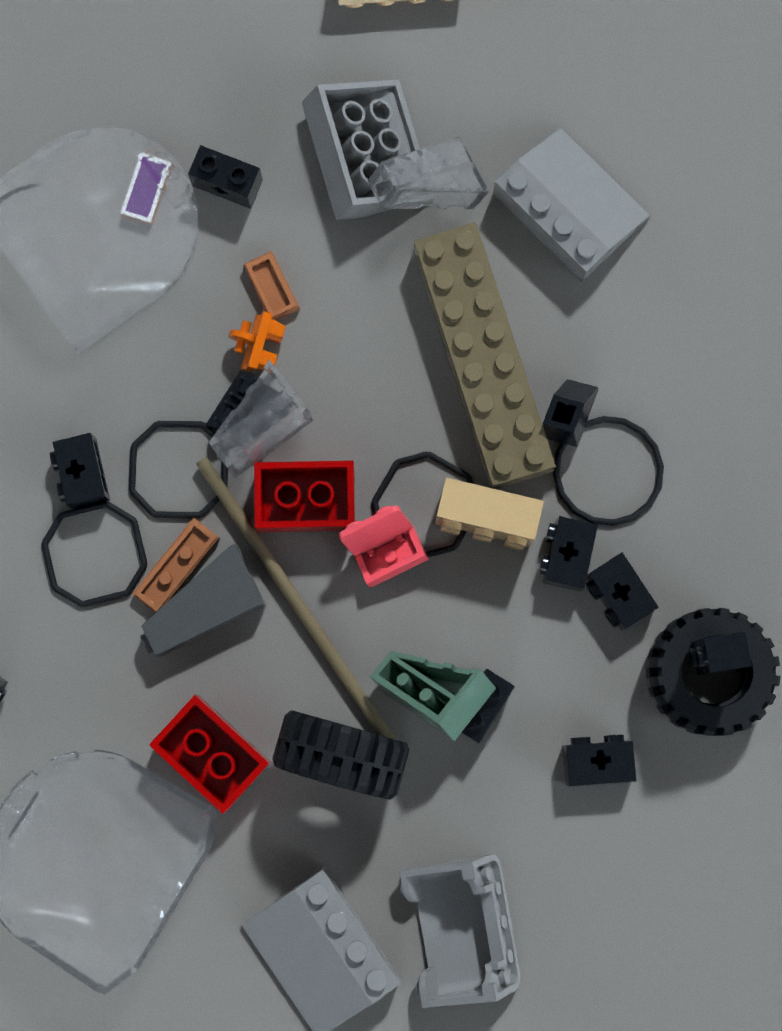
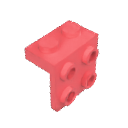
(384, 545)

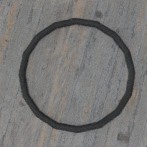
(659, 479)

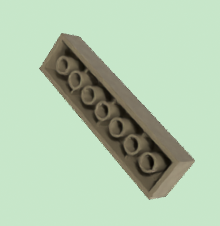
(483, 356)

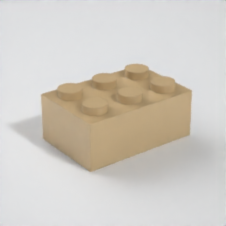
(488, 514)

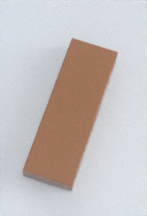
(176, 565)

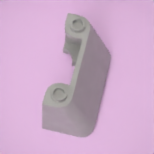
(463, 931)

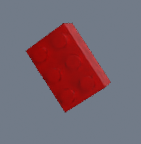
(304, 496)
(210, 753)

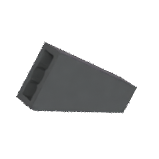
(205, 604)

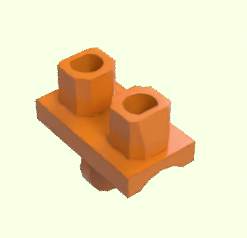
(263, 329)

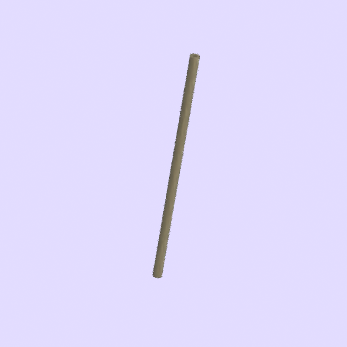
(294, 598)

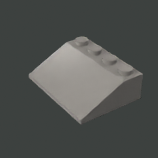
(352, 134)
(569, 203)
(322, 952)

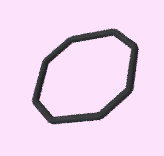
(439, 460)
(132, 476)
(105, 598)

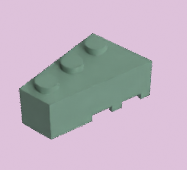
(434, 691)

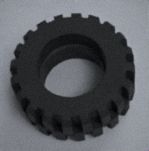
(669, 687)
(340, 755)

